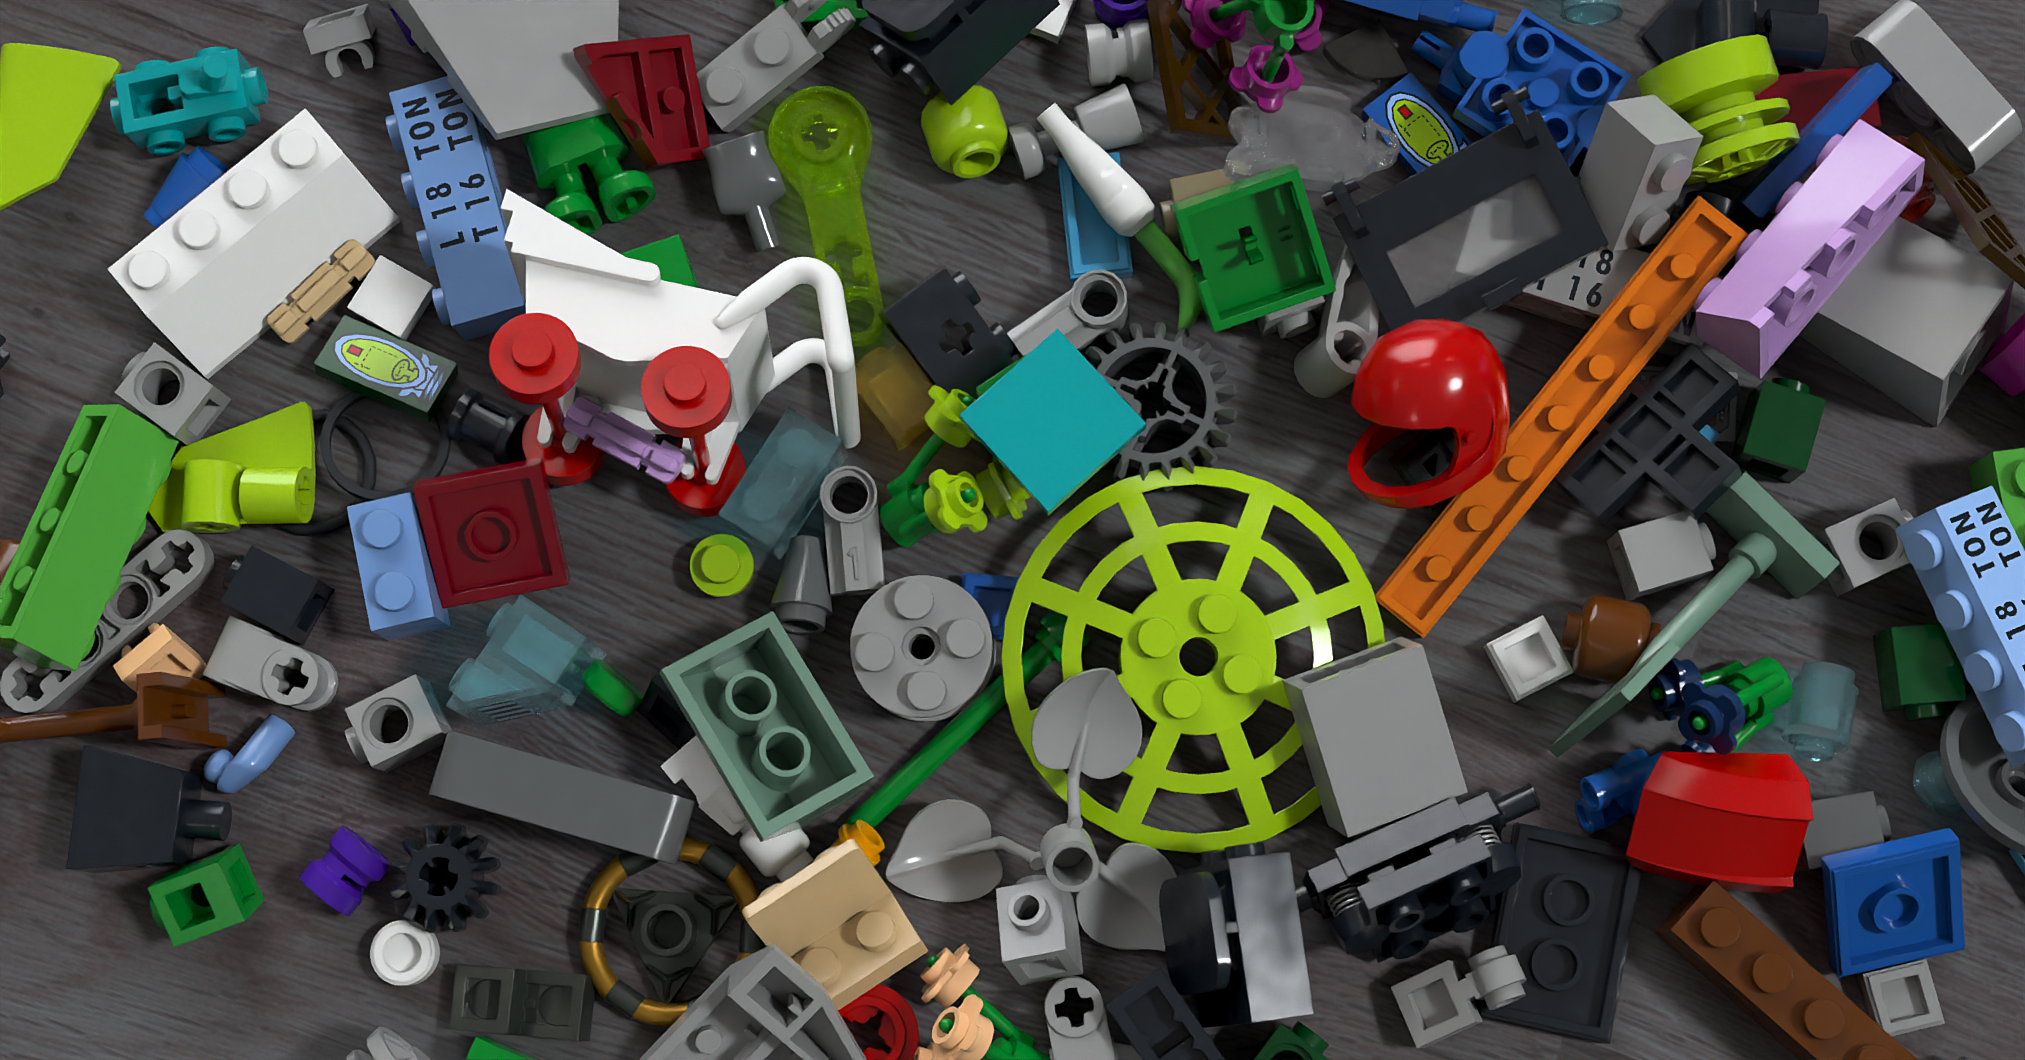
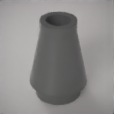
(803, 589)

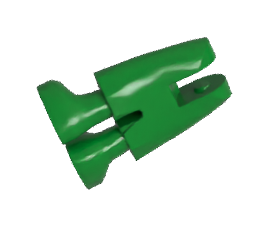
(598, 142)

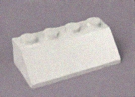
(251, 243)

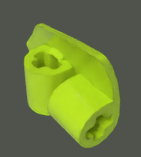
(44, 112)
(242, 476)

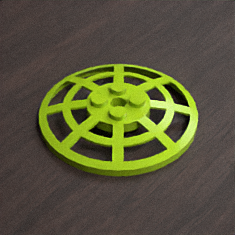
(1159, 628)

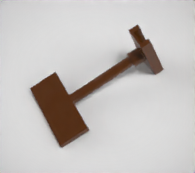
(166, 711)

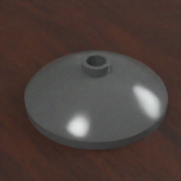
(1982, 774)

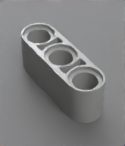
(1937, 86)

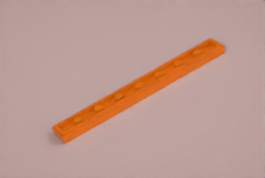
(1562, 415)

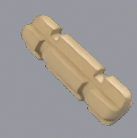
(321, 291)

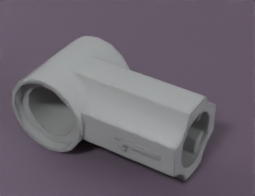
(1071, 319)
(853, 538)

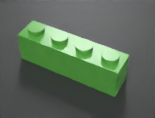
(82, 535)

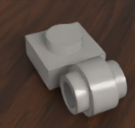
(1442, 1002)

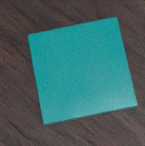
(1052, 421)

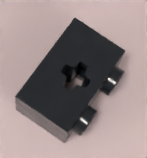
(917, 322)

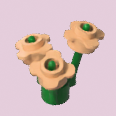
(969, 1029)

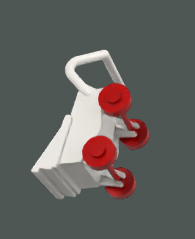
(654, 354)

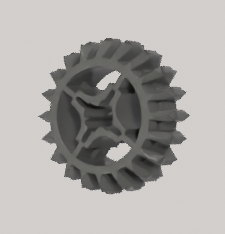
(1177, 419)

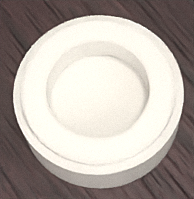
(404, 953)

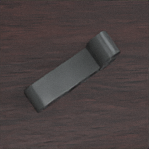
(561, 797)

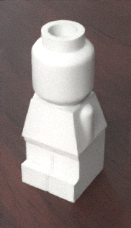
(777, 856)

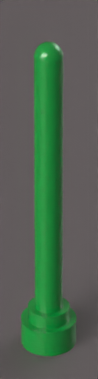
(963, 726)

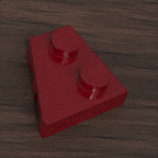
(651, 95)

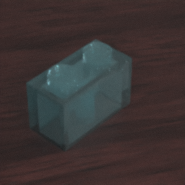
(783, 483)

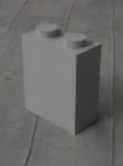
(1375, 737)

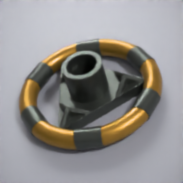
(666, 927)

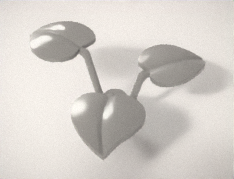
(1079, 727)

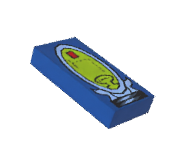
(1418, 122)

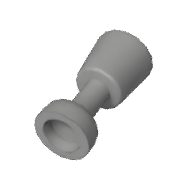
(1105, 119)

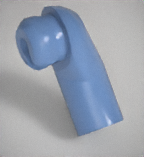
(254, 758)

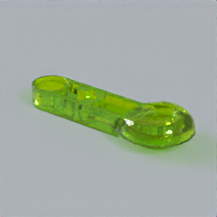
(831, 182)

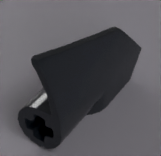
(1792, 28)

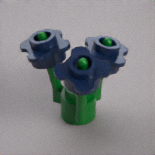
(1718, 712)

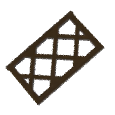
(1176, 76)
(1973, 210)

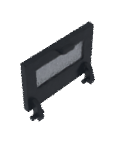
(1470, 224)

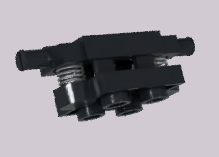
(1419, 876)

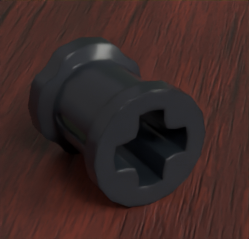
(487, 426)

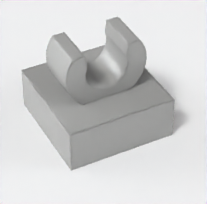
(342, 31)

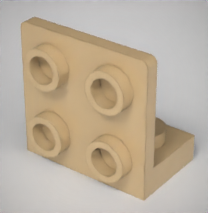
(838, 923)

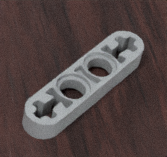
(112, 628)

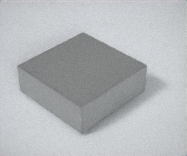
(1901, 997)

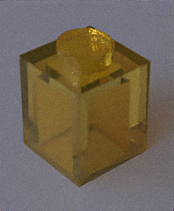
(894, 393)

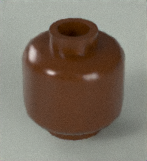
(1607, 637)

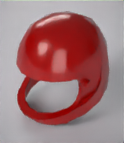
(1431, 379)

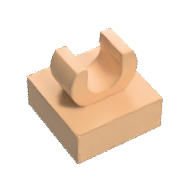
(159, 653)

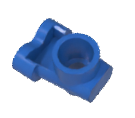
(1614, 791)

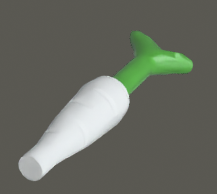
(1123, 206)

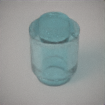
(1821, 711)

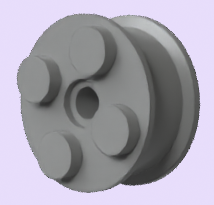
(892, 627)

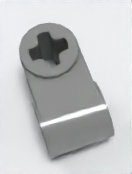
(265, 666)
(1085, 1040)

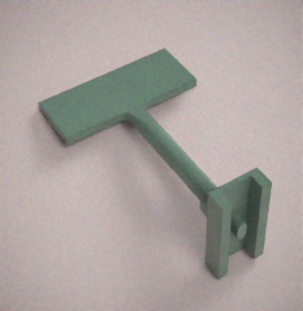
(1766, 541)

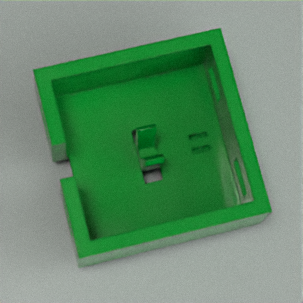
(1283, 247)

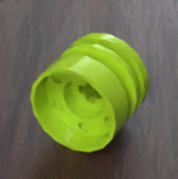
(1715, 95)

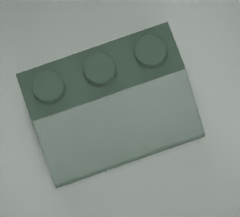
(768, 728)

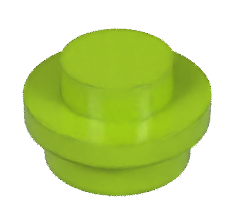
(722, 565)

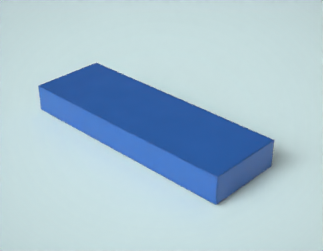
(1832, 119)

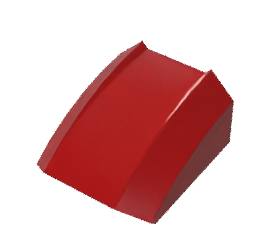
(1723, 820)

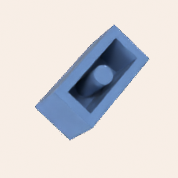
(396, 568)

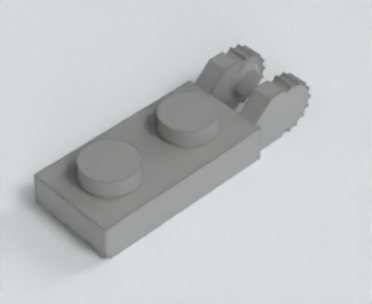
(768, 61)

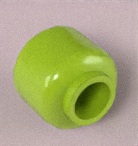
(967, 135)

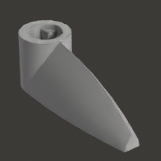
(1344, 334)

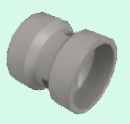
(1119, 52)

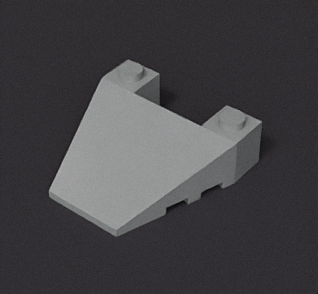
(514, 56)

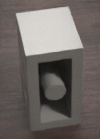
(1637, 169)

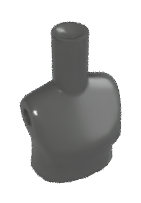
(747, 184)

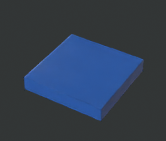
(1893, 902)

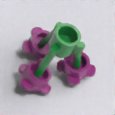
(1282, 23)

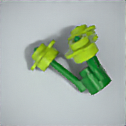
(948, 500)

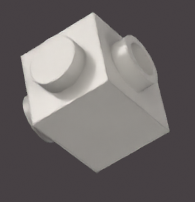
(1038, 931)

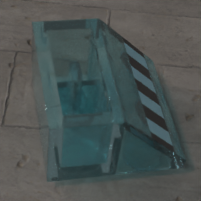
(525, 667)

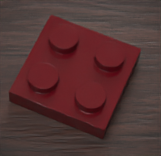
(492, 532)

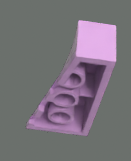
(1808, 247)

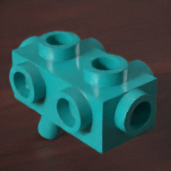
(211, 95)

